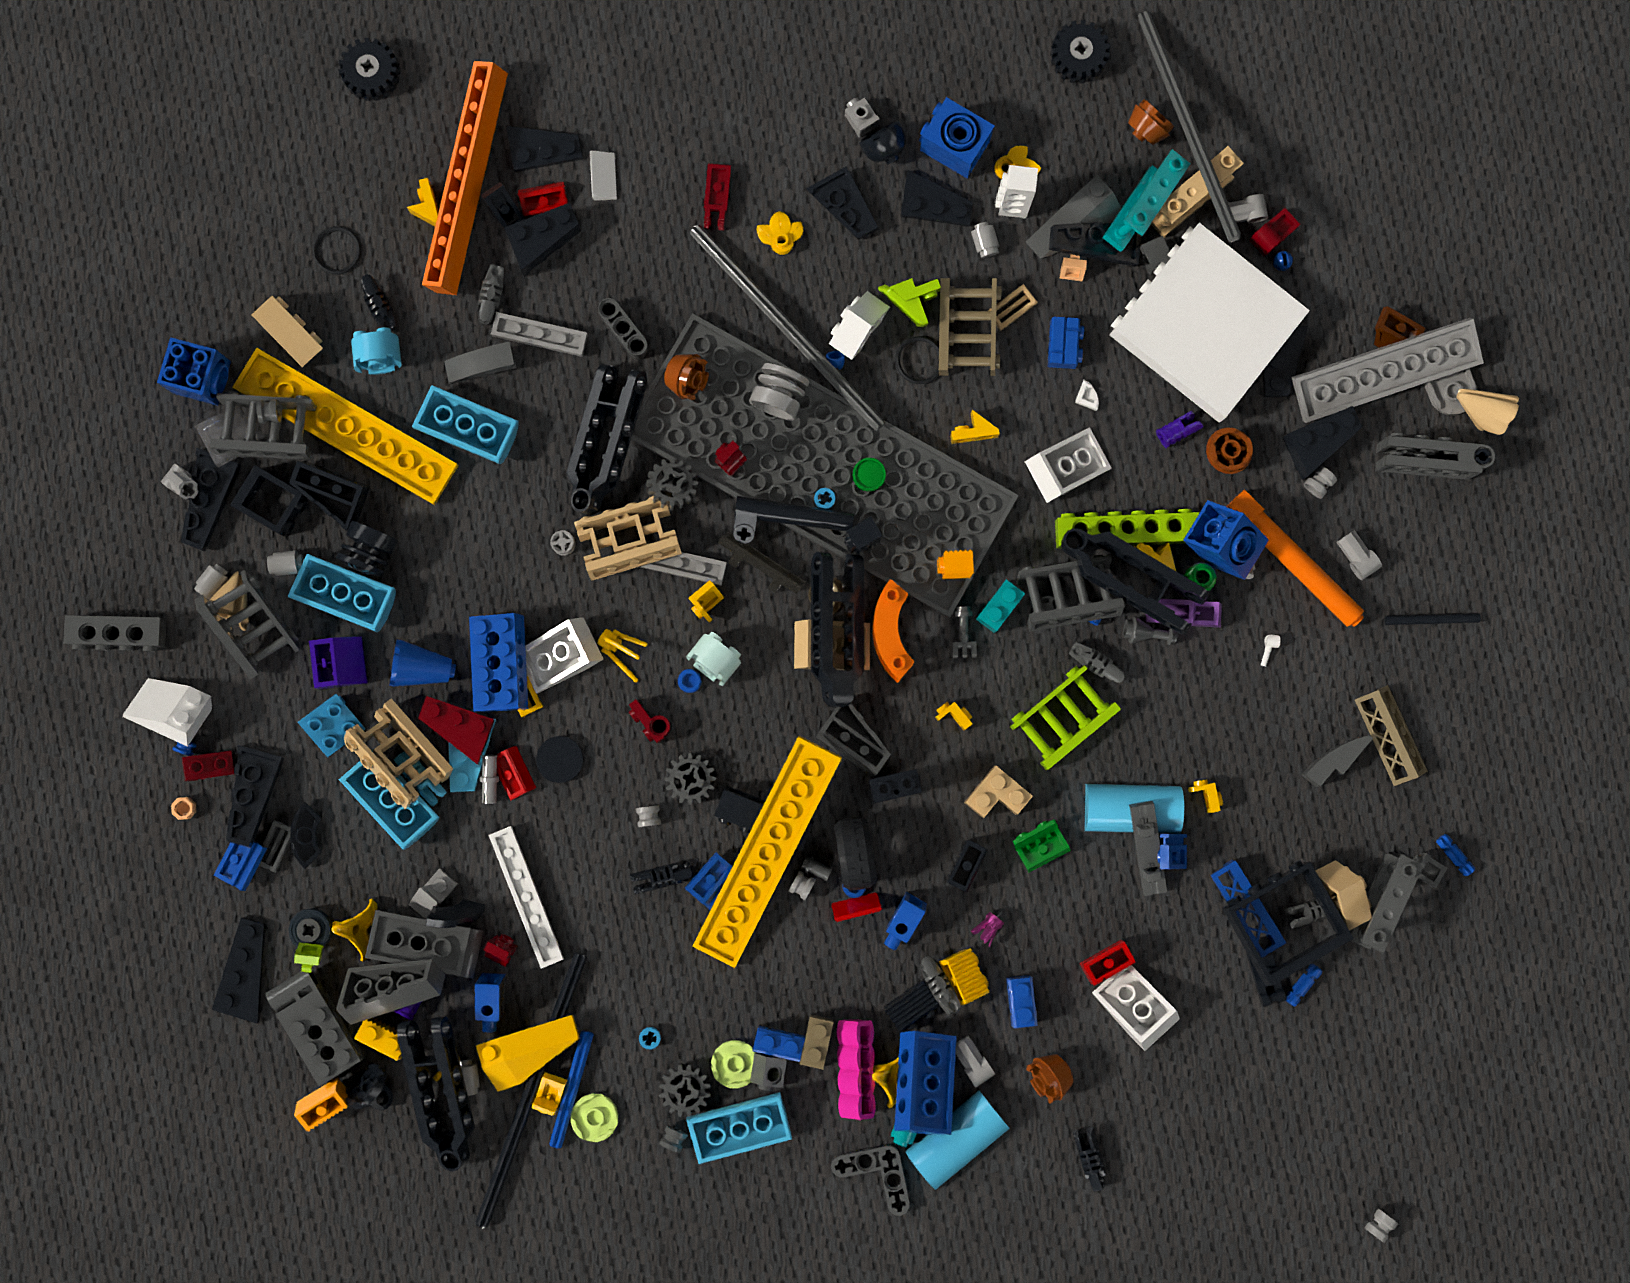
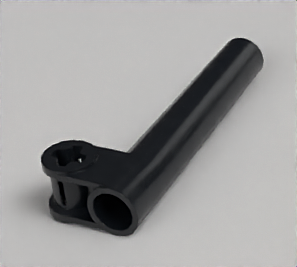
(750, 510)

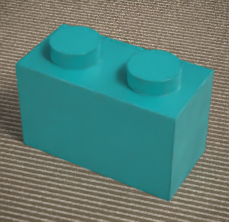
(1000, 606)

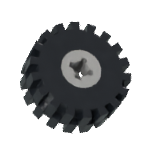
(1074, 61)
(369, 81)

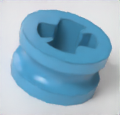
(821, 492)
(654, 1044)

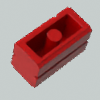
(1107, 962)

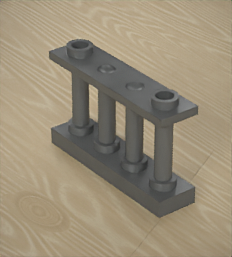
(273, 447)
(1064, 614)
(236, 644)
(1388, 899)

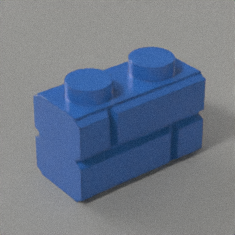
(1064, 342)
(1021, 1001)
(779, 1043)

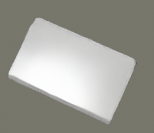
(603, 175)

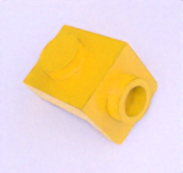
(705, 599)
(961, 715)
(1212, 798)
(549, 1094)

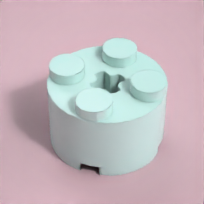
(714, 658)

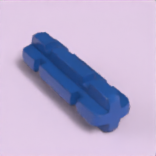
(1455, 855)
(1303, 984)

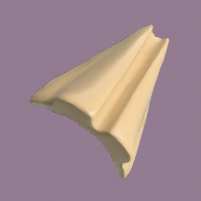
(1488, 409)
(236, 605)

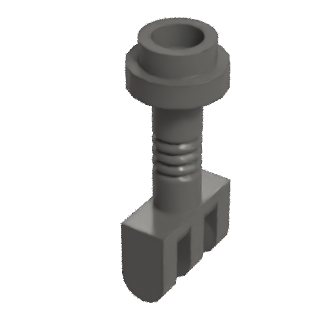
(964, 643)

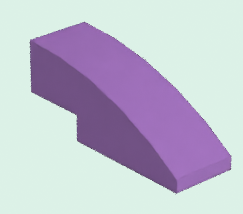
(1199, 615)

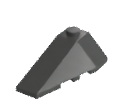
(1089, 205)

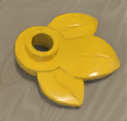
(1016, 157)
(780, 229)

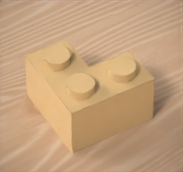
(994, 788)
(1347, 893)

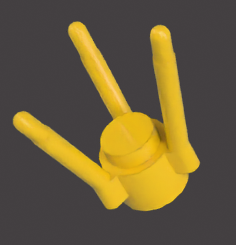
(610, 641)

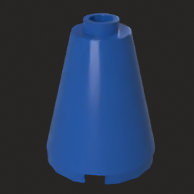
(419, 666)

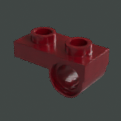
(1274, 232)
(730, 457)
(639, 714)
(207, 766)
(500, 949)

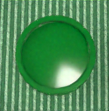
(869, 474)

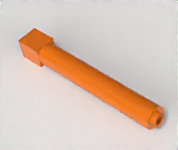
(1299, 562)

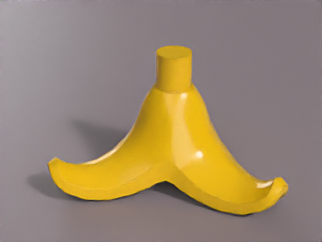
(357, 928)
(886, 1076)

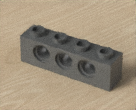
(77, 629)

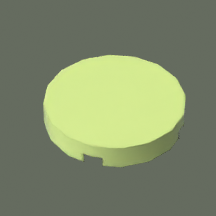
(733, 1056)
(599, 1110)

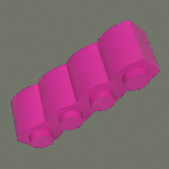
(856, 1064)

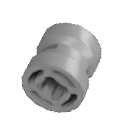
(1321, 480)
(1381, 1225)

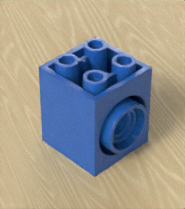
(948, 125)
(194, 371)
(1226, 539)

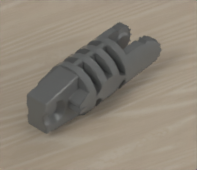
(490, 293)
(1096, 662)
(1311, 911)
(940, 986)

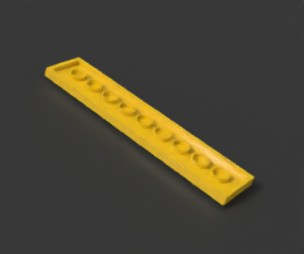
(351, 428)
(767, 851)

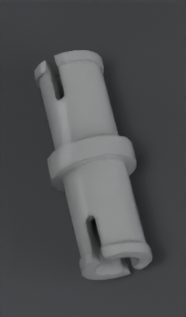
(489, 779)

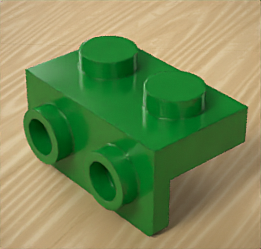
(1040, 845)

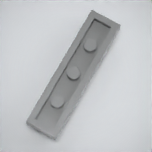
(539, 334)
(691, 567)

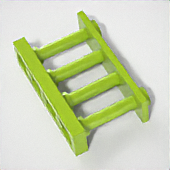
(1086, 725)

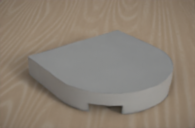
(1444, 391)

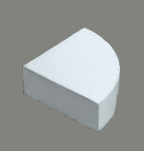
(1087, 396)

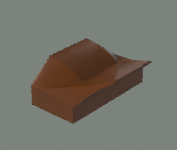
(1394, 328)

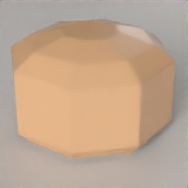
(183, 808)

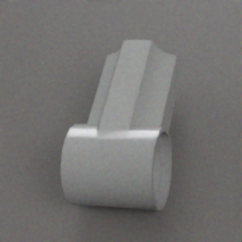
(1249, 209)
(180, 482)
(1362, 560)
(975, 1065)

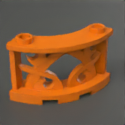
(885, 632)

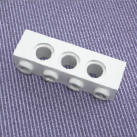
(1016, 191)

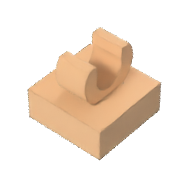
(1073, 268)

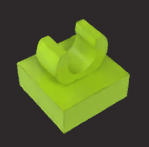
(308, 956)

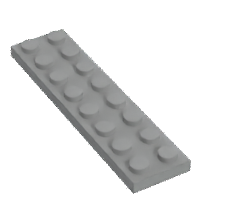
(1388, 370)

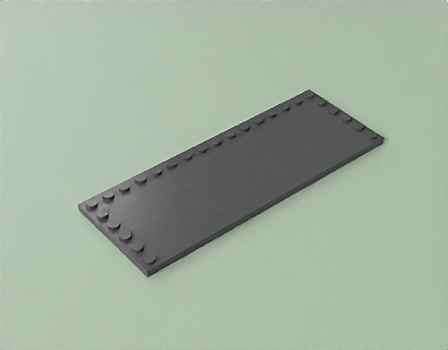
(920, 509)

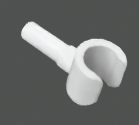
(1271, 641)

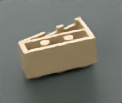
(288, 330)

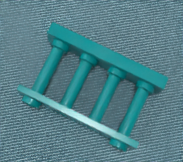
(1146, 200)

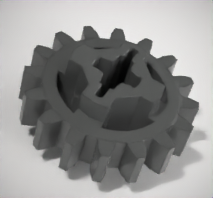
(671, 474)
(675, 773)
(696, 1092)

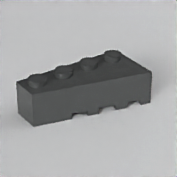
(388, 987)

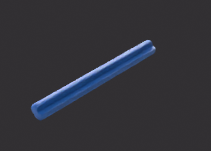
(571, 1089)

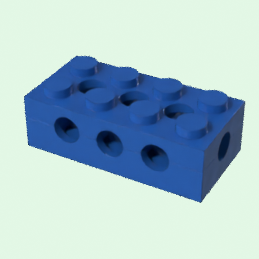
(484, 659)
(925, 1083)

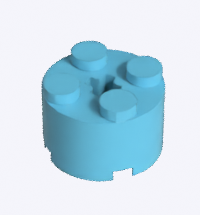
(376, 351)

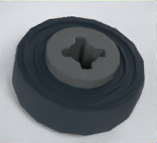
(317, 923)

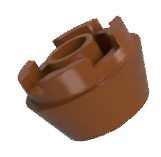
(1149, 123)
(686, 375)
(1229, 450)
(1050, 1077)

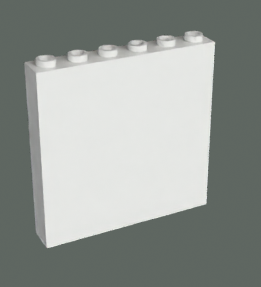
(1208, 322)

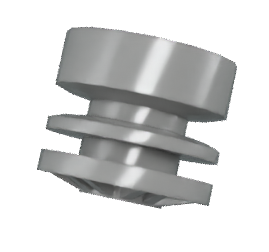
(780, 387)

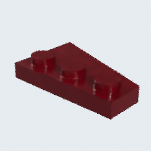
(458, 726)

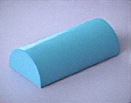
(466, 425)
(343, 593)
(1109, 806)
(401, 824)
(739, 1127)
(973, 1130)

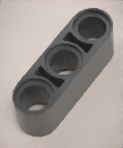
(620, 318)

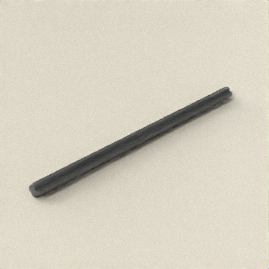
(1189, 127)
(787, 327)

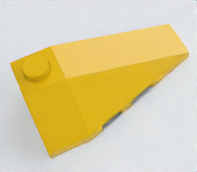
(518, 1055)

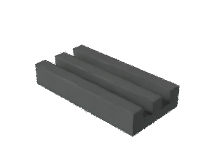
(284, 827)

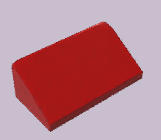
(542, 198)
(514, 773)
(856, 907)

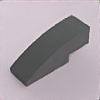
(480, 363)
(1335, 760)

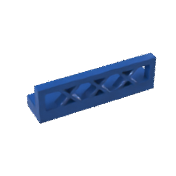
(1256, 907)

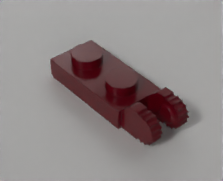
(716, 193)

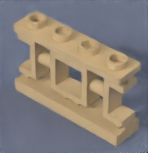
(633, 553)
(411, 741)

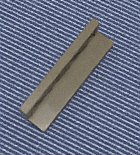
(1399, 734)

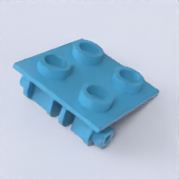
(329, 724)

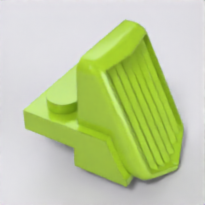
(908, 298)

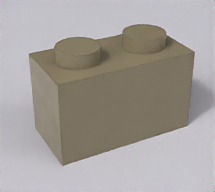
(816, 1041)

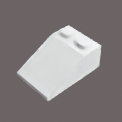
(1068, 464)
(561, 654)
(170, 709)
(1136, 1006)

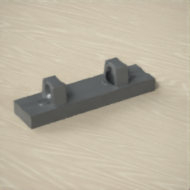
(1147, 847)

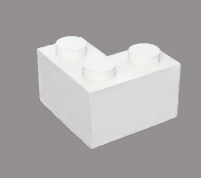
(857, 324)

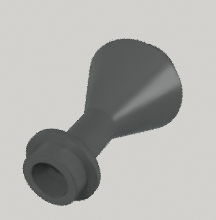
(1137, 630)

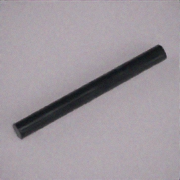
(1432, 619)

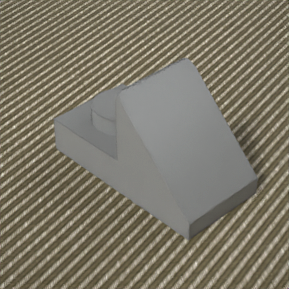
(432, 893)

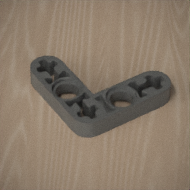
(877, 1164)

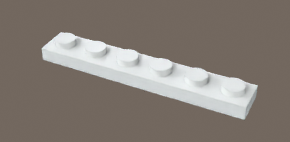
(526, 897)

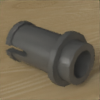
(816, 868)

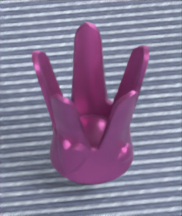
(993, 924)

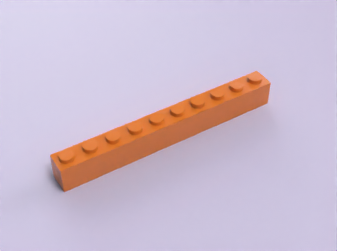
(465, 178)

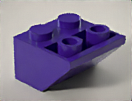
(338, 662)

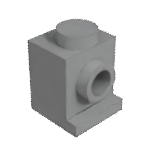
(864, 123)

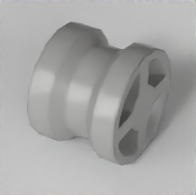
(560, 540)
(648, 816)
(802, 885)

